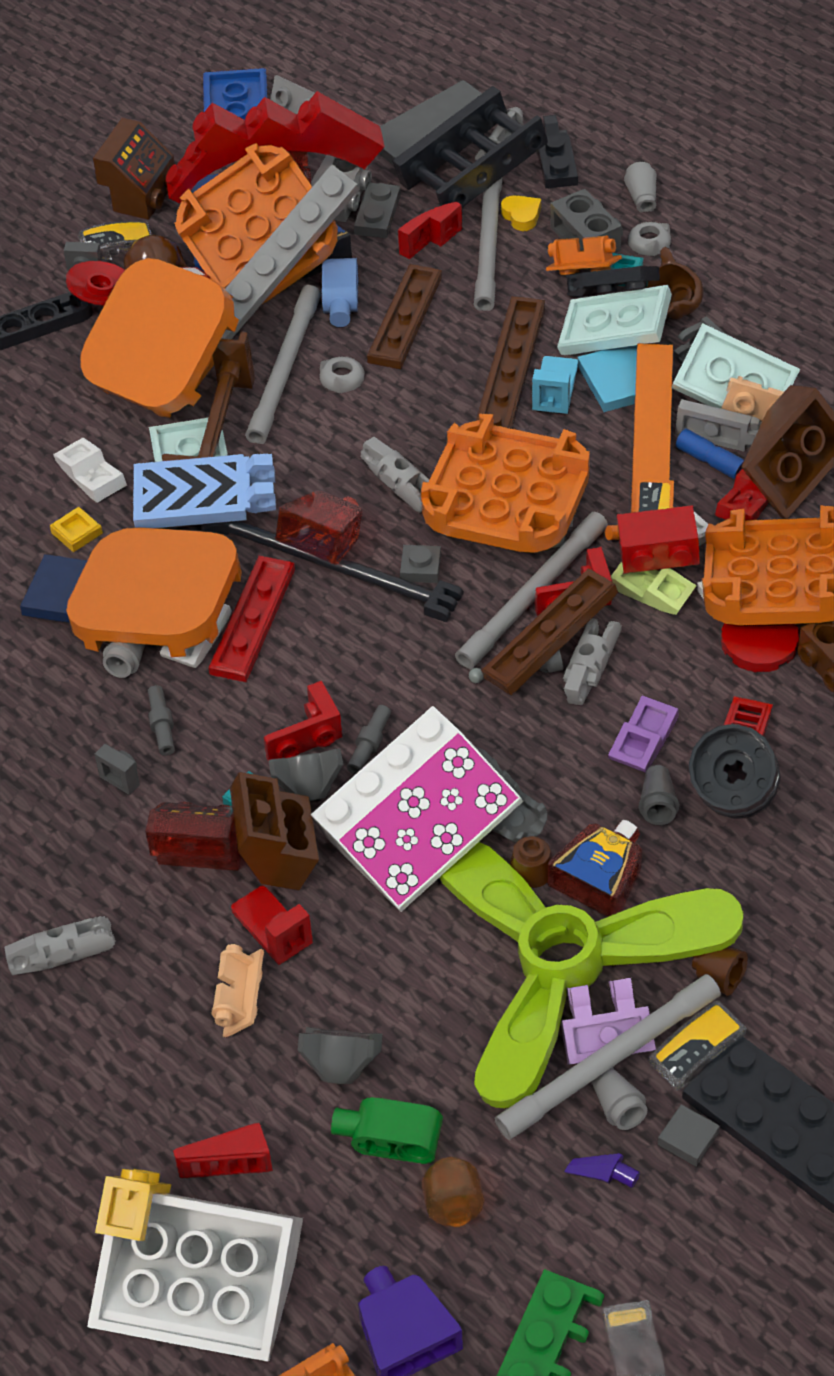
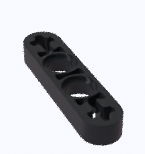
(27, 318)

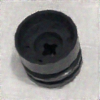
(726, 750)

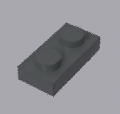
(377, 210)

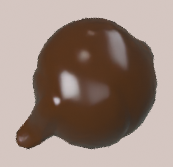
(155, 248)
(683, 284)

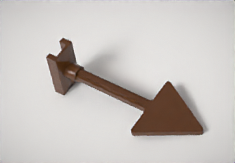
(232, 369)

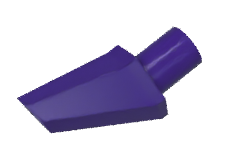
(604, 1169)

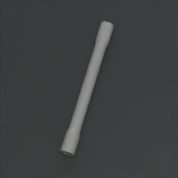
(485, 285)
(264, 415)
(483, 640)
(534, 1106)

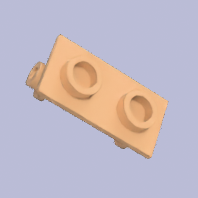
(749, 398)
(236, 1005)

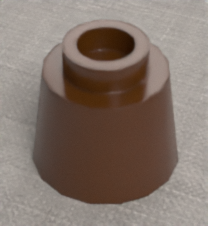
(531, 860)
(724, 966)

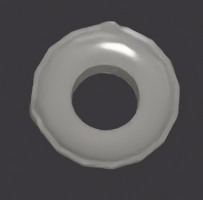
(649, 246)
(341, 383)

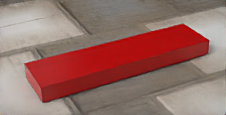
(252, 619)

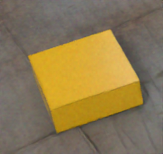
(76, 529)

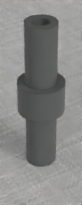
(161, 720)
(369, 739)

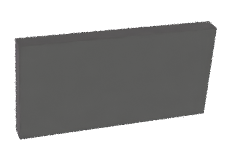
(419, 121)

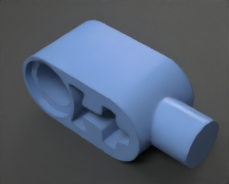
(340, 289)

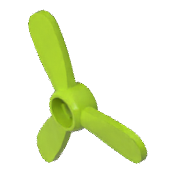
(647, 933)

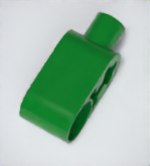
(391, 1129)

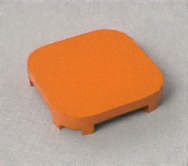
(241, 210)
(157, 335)
(506, 486)
(770, 570)
(154, 588)

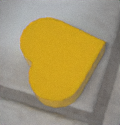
(521, 211)

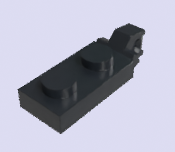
(557, 156)
(607, 280)

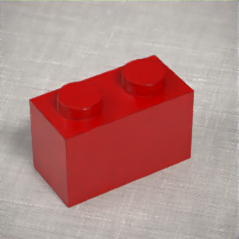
(658, 539)

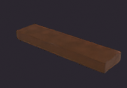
(404, 316)
(549, 631)

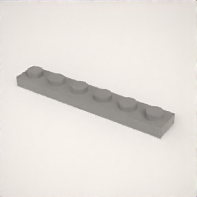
(289, 243)

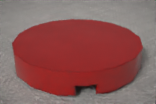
(760, 646)

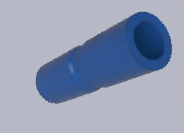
(707, 452)

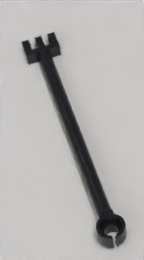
(437, 601)

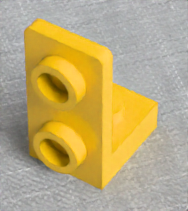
(128, 1203)

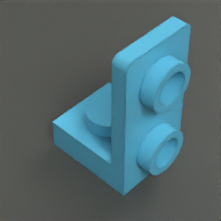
(554, 384)

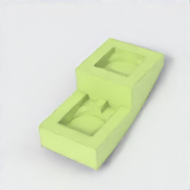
(660, 590)

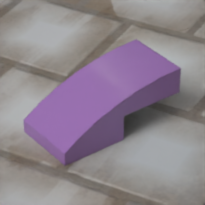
(644, 734)

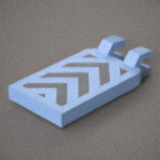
(202, 490)

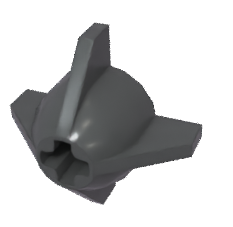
(308, 774)
(338, 1054)

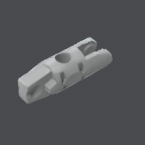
(394, 472)
(589, 660)
(60, 945)

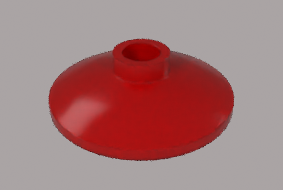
(93, 280)

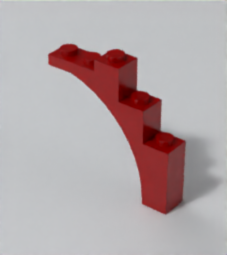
(318, 127)

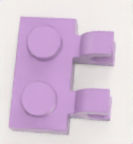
(590, 1032)

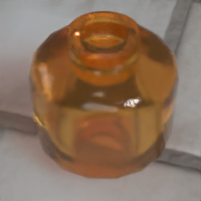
(452, 1189)

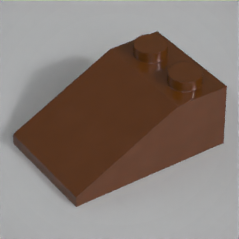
(792, 448)

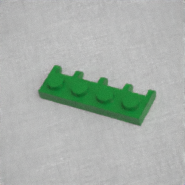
(547, 1326)

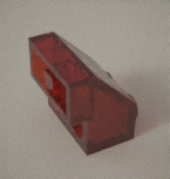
(193, 836)

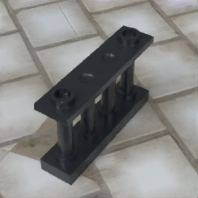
(457, 133)

